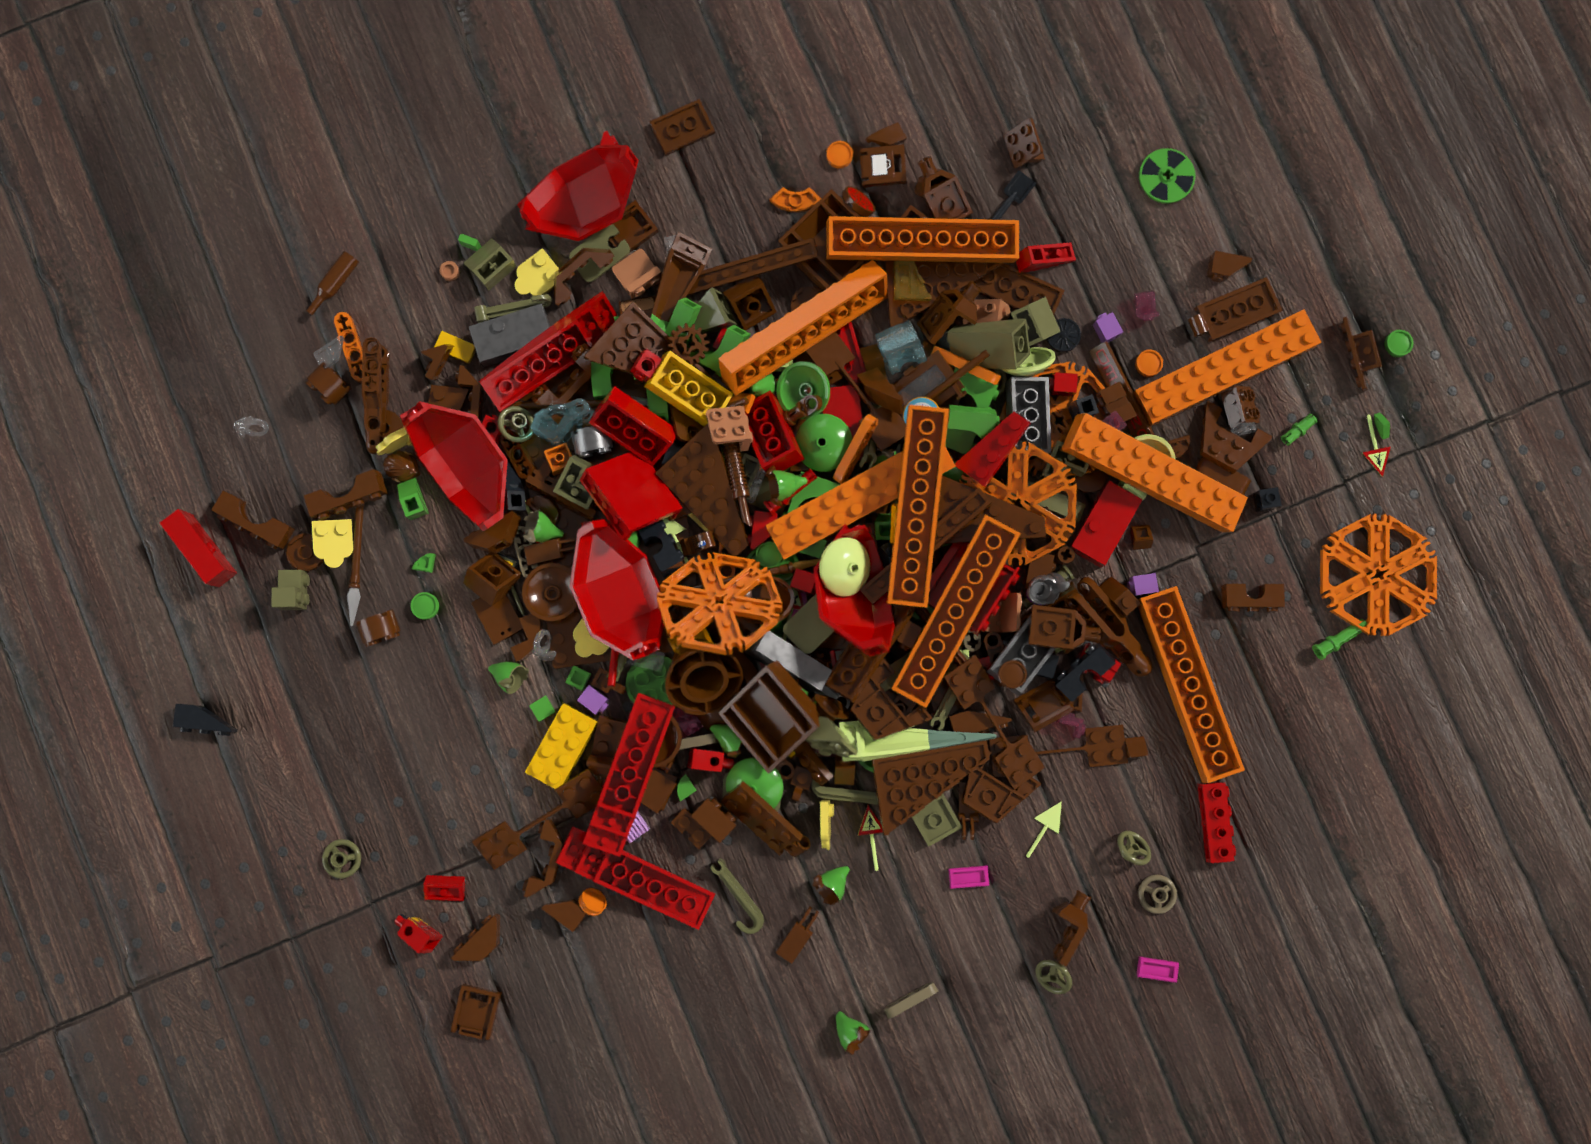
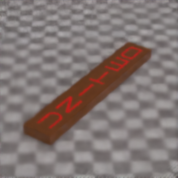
(1112, 374)

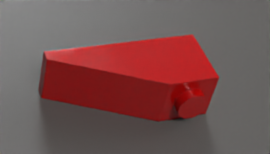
(1044, 256)

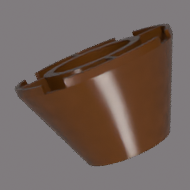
(703, 690)

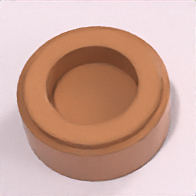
(449, 271)

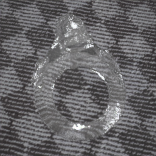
(242, 426)
(542, 651)

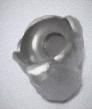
(1046, 588)

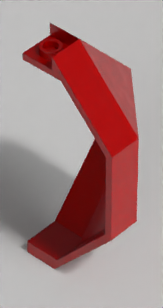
(582, 193)
(460, 460)
(616, 591)
(854, 616)

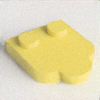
(536, 275)
(393, 442)
(332, 541)
(585, 643)
(826, 813)

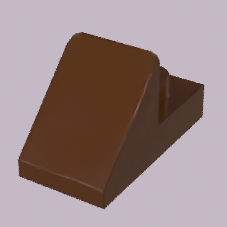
(439, 355)

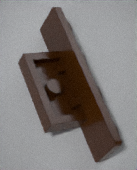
(1364, 352)

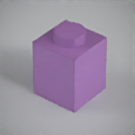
(1107, 327)
(1143, 584)
(593, 700)

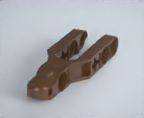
(375, 400)
(1114, 628)

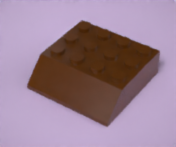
(813, 225)
(771, 716)

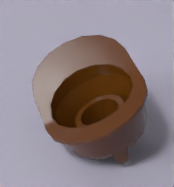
(830, 708)

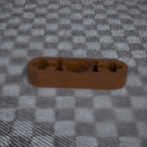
(525, 459)

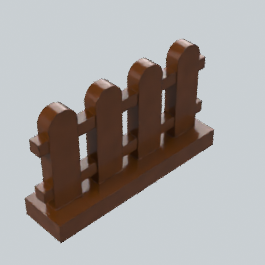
(538, 485)

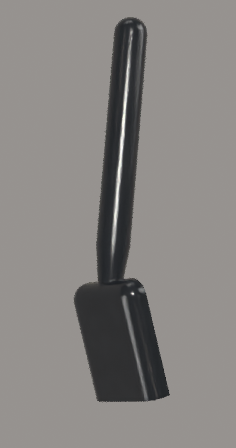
(1017, 190)

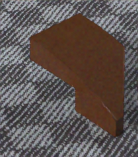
(888, 136)

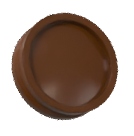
(1012, 674)

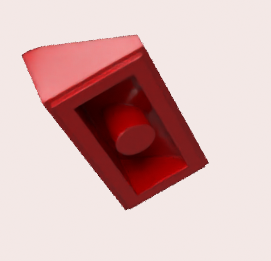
(444, 888)

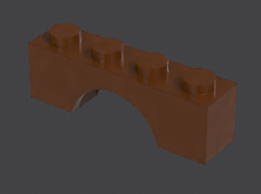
(367, 487)
(233, 509)

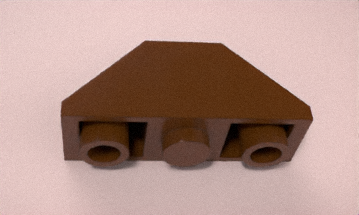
(497, 536)
(480, 942)

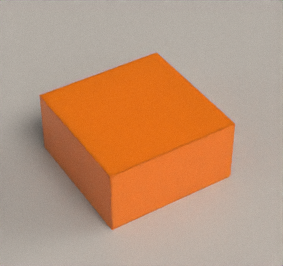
(557, 458)

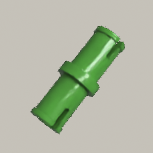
(1298, 429)

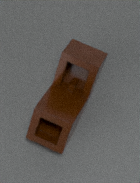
(531, 627)

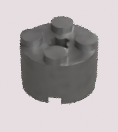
(591, 440)

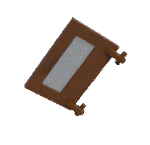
(926, 377)

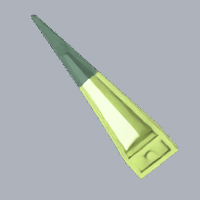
(903, 742)

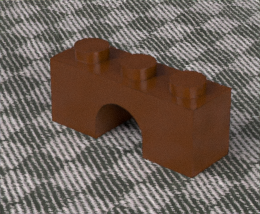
(1270, 597)

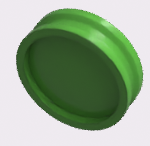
(1398, 343)
(768, 555)
(424, 605)

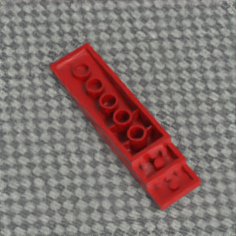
(548, 352)
(628, 775)
(637, 880)

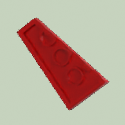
(855, 366)
(990, 453)

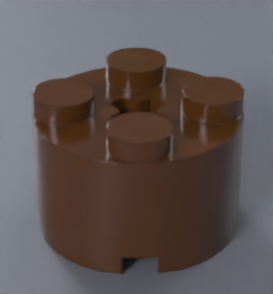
(328, 383)
(377, 627)

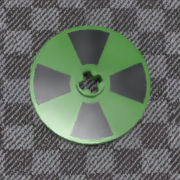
(1177, 166)

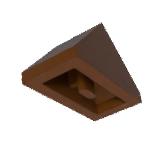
(872, 358)

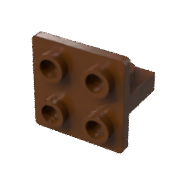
(1024, 144)
(1240, 406)

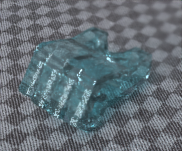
(900, 346)
(557, 434)

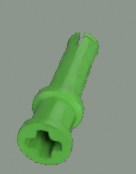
(1334, 642)

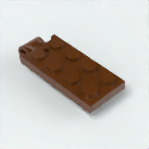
(1235, 310)
(765, 821)

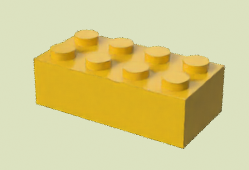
(687, 388)
(562, 746)

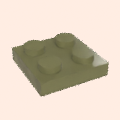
(936, 821)

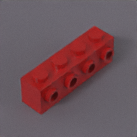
(1216, 822)

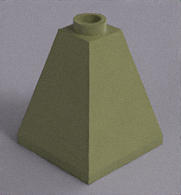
(714, 313)

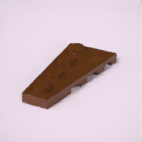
(448, 397)

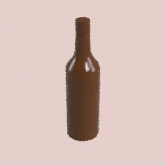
(333, 280)

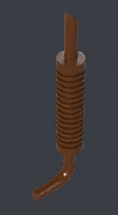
(736, 471)

